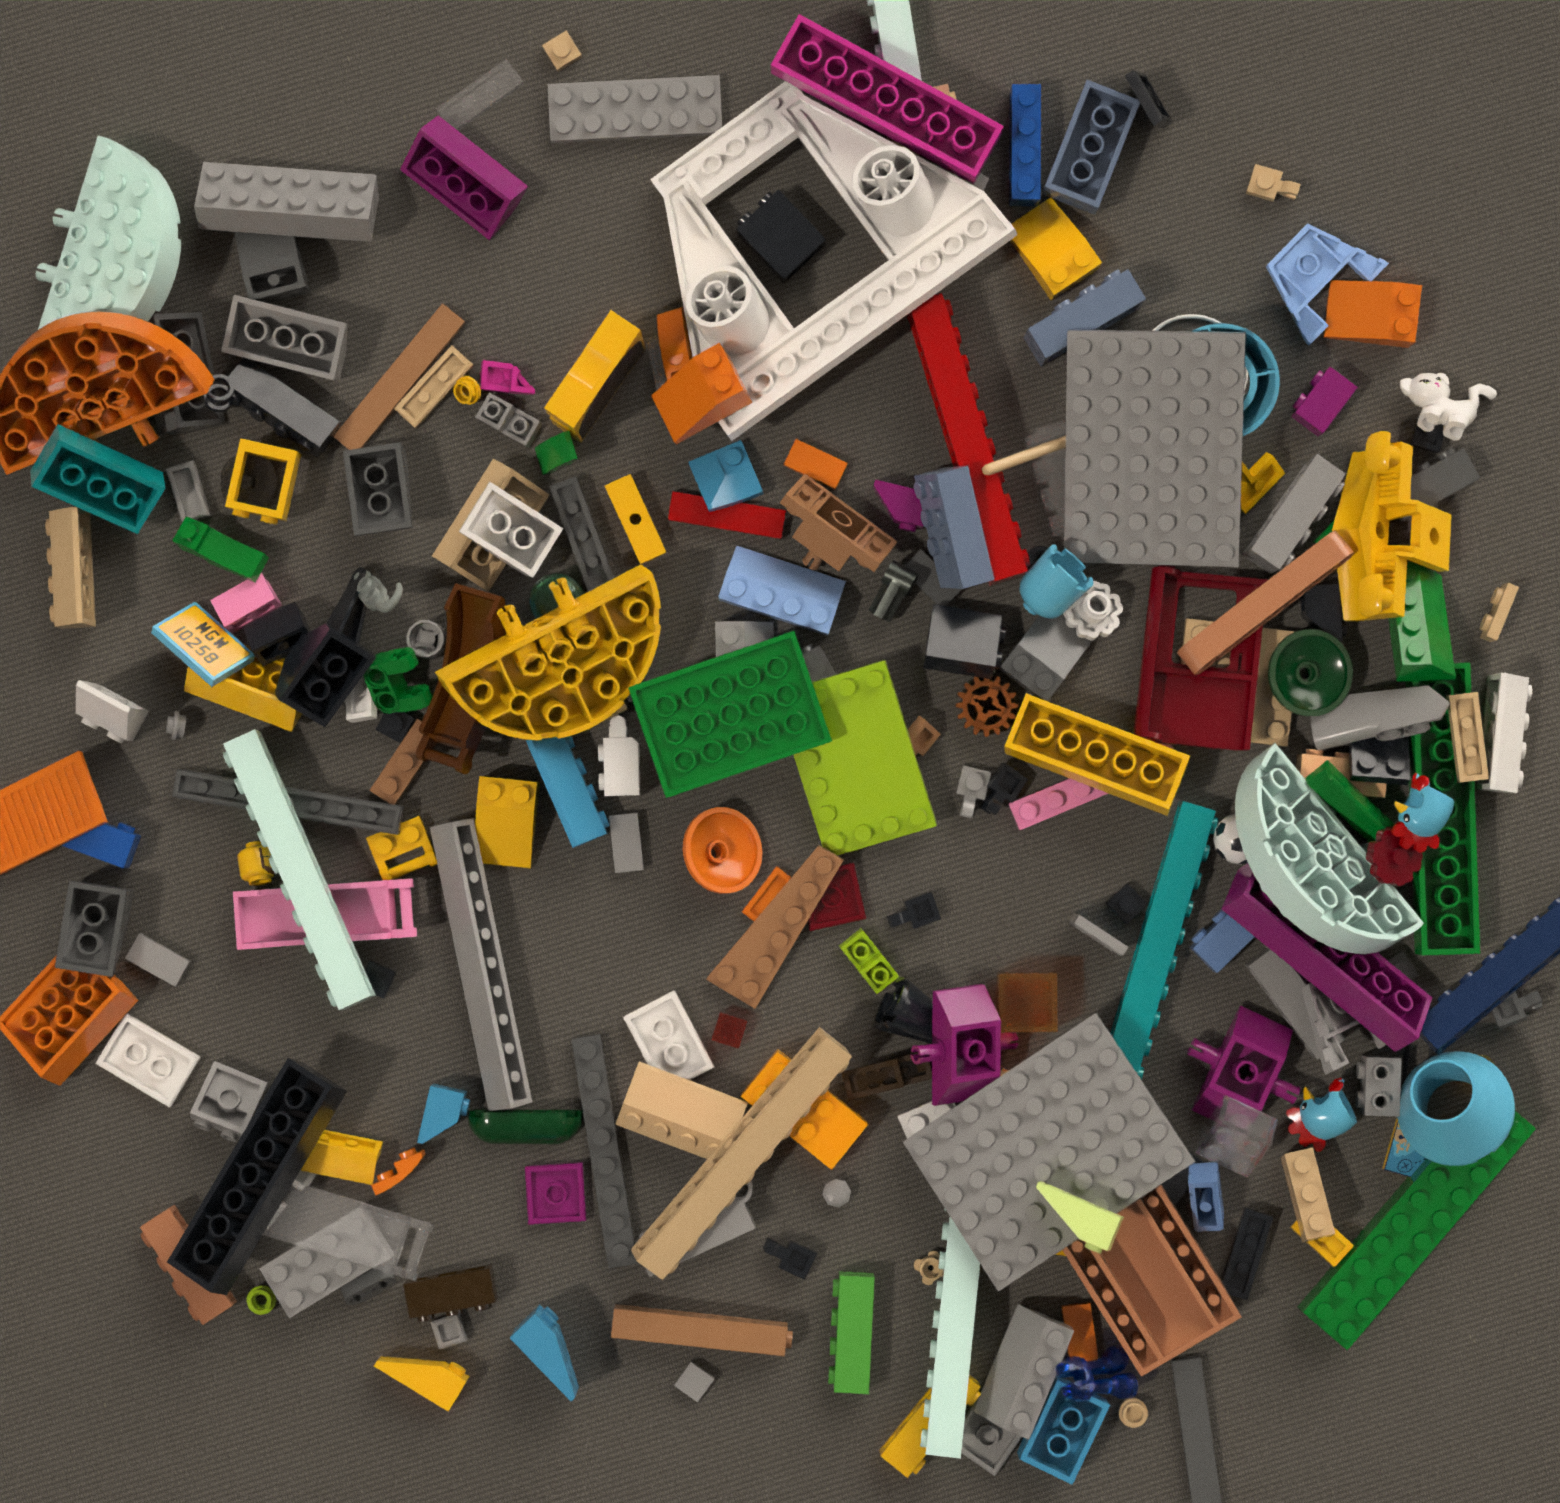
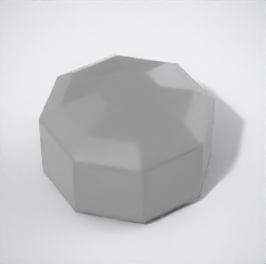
(836, 1192)

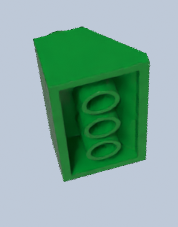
(1422, 636)

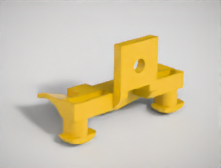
(1373, 494)

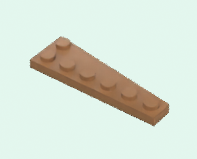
(766, 943)

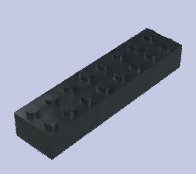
(256, 1177)

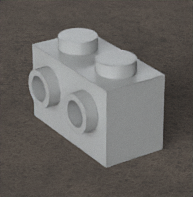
(1379, 1085)

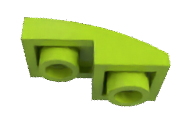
(869, 961)

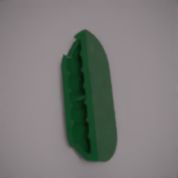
(525, 1126)

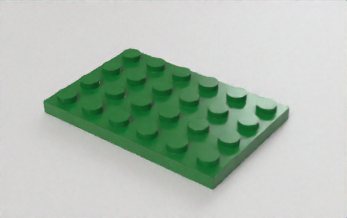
(730, 714)

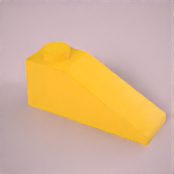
(429, 1378)

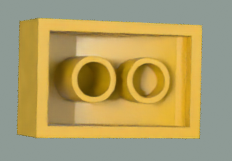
(1054, 248)
(506, 820)

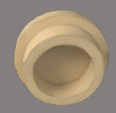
(1133, 1412)

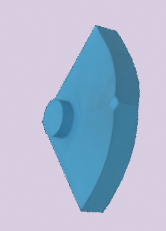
(726, 477)

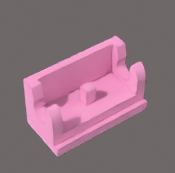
(245, 603)

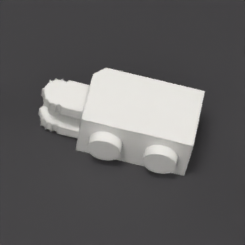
(620, 760)

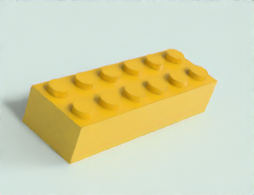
(1096, 754)

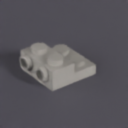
(227, 1101)

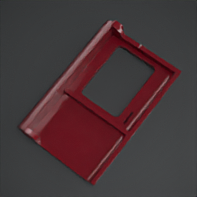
(1189, 709)

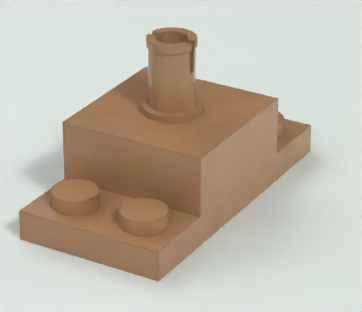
(834, 529)

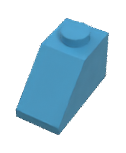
(442, 1110)

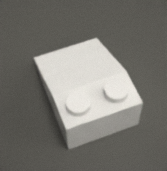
(510, 530)
(108, 710)

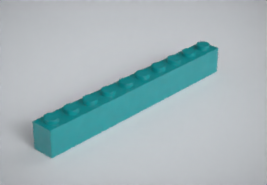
(1162, 931)

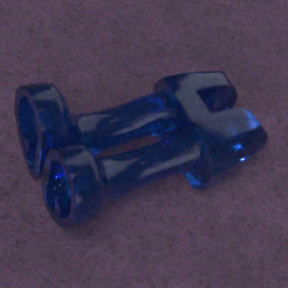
(1111, 1362)

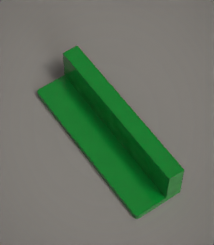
(1348, 801)

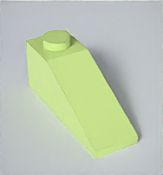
(1088, 1221)

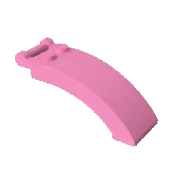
(366, 908)

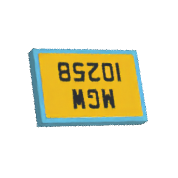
(203, 644)

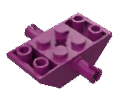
(1252, 1042)
(963, 1043)

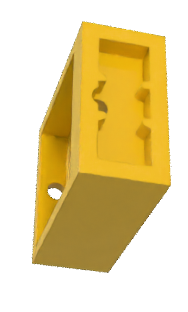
(267, 451)

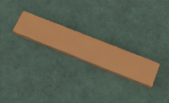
(399, 378)

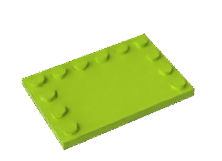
(868, 778)

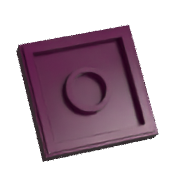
(555, 1193)

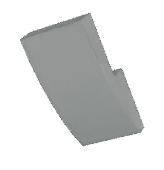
(509, 420)

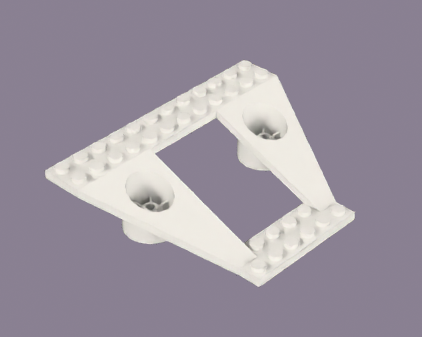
(923, 226)

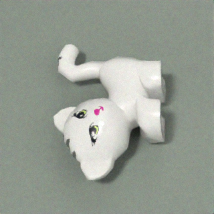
(1432, 394)

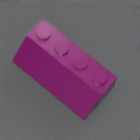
(463, 177)

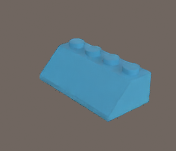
(568, 789)

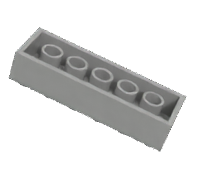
(287, 201)

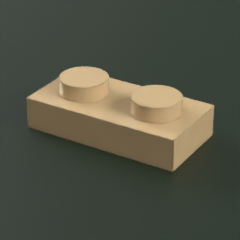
(1493, 622)

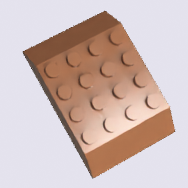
(1154, 1284)

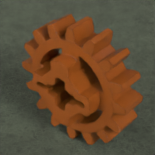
(981, 718)

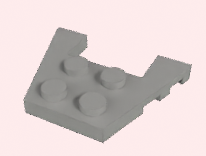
(1327, 1021)

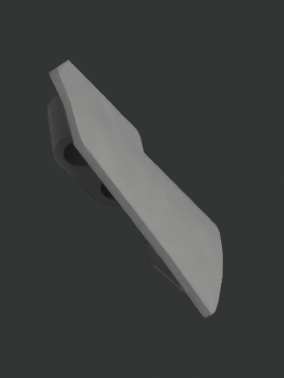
(1379, 715)

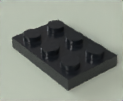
(1380, 761)

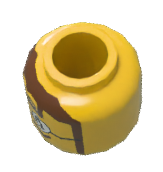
(255, 864)

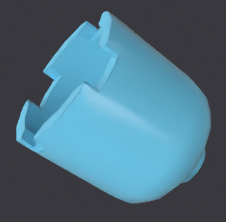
(1054, 583)

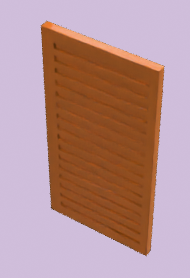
(47, 811)

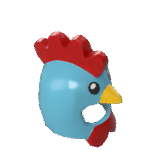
(1422, 815)
(1321, 1117)

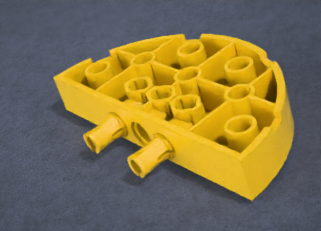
(564, 666)

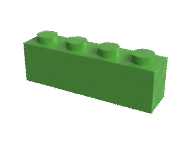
(853, 1332)

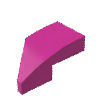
(503, 378)

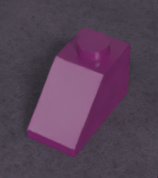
(900, 504)

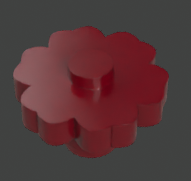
(1391, 861)

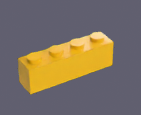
(903, 1446)

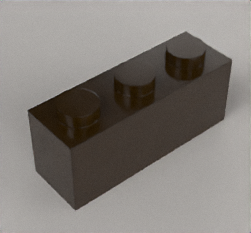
(451, 1292)

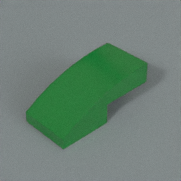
(556, 452)

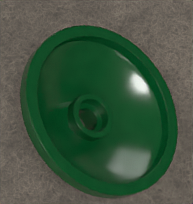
(1327, 671)

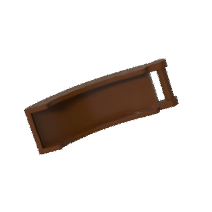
(470, 625)

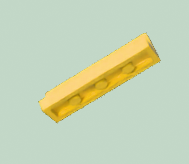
(344, 1157)

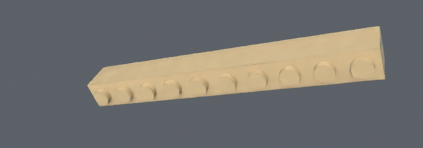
(741, 1154)

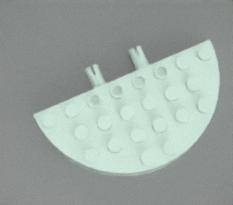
(118, 242)
(1313, 863)

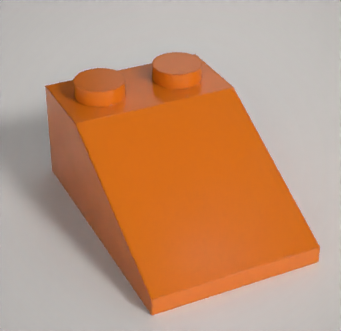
(1373, 312)
(701, 394)

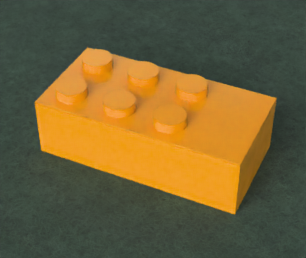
(828, 1126)

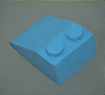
(545, 1346)

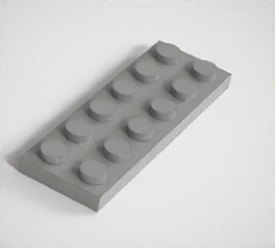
(634, 109)

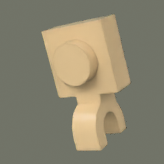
(1267, 183)

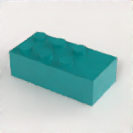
(97, 479)

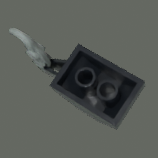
(329, 658)

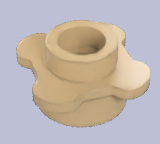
(921, 1265)

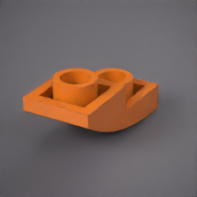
(405, 1165)

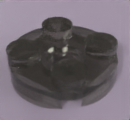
(266, 481)

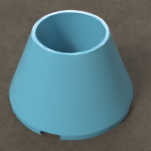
(1263, 376)
(1474, 1131)

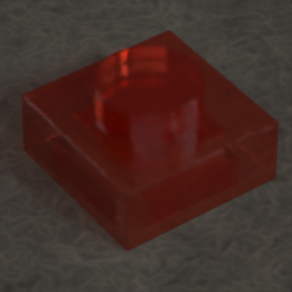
(729, 1030)

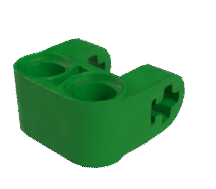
(389, 686)

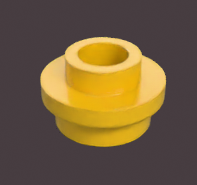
(467, 390)

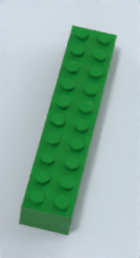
(1448, 877)
(1402, 1239)

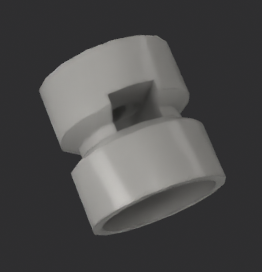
(427, 639)

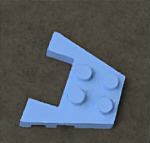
(1308, 266)

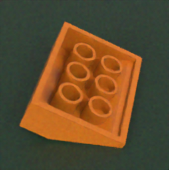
(64, 1018)

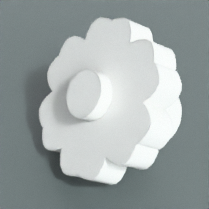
(1095, 612)

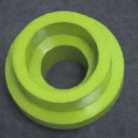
(253, 1304)

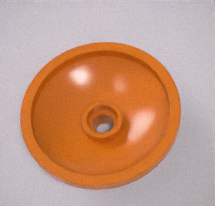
(736, 849)

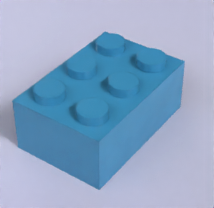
(1063, 1433)

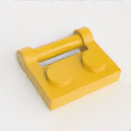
(388, 846)

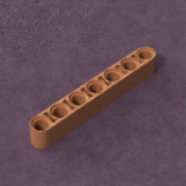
(1265, 602)

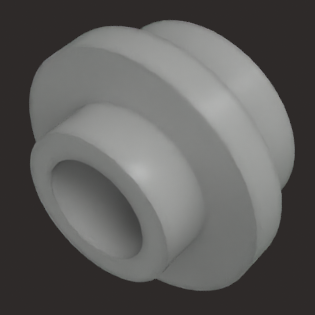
(176, 725)

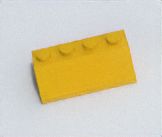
(248, 692)

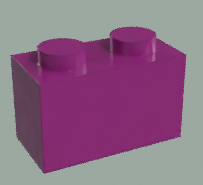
(1323, 401)

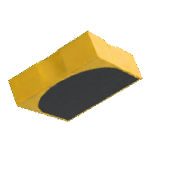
(595, 376)

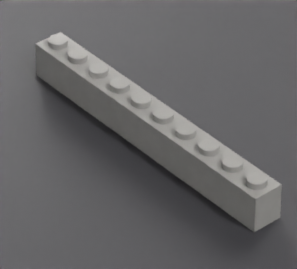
(481, 965)

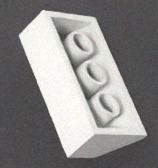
(1503, 731)

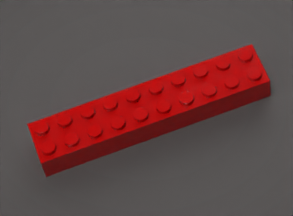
(965, 431)

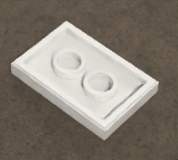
(669, 1037)
(148, 1060)

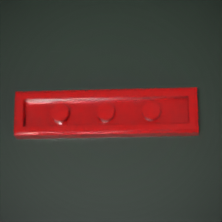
(736, 518)

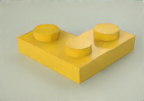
(1258, 480)

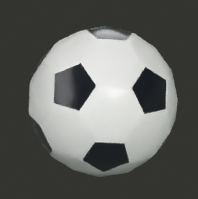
(1228, 842)

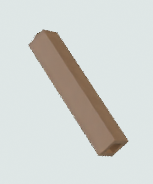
(700, 1330)

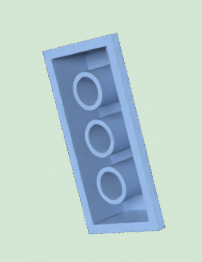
(781, 590)

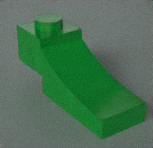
(220, 549)

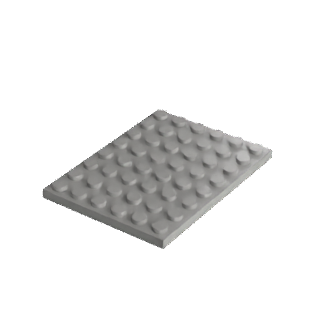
(1154, 447)
(1057, 1118)

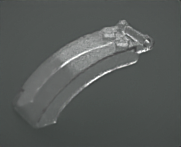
(348, 1230)

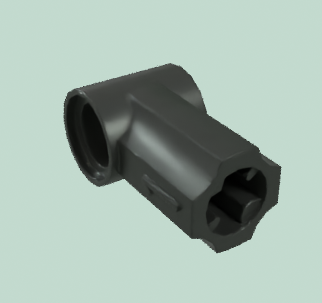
(897, 584)

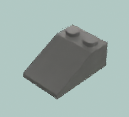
(378, 489)
(1044, 656)
(93, 927)

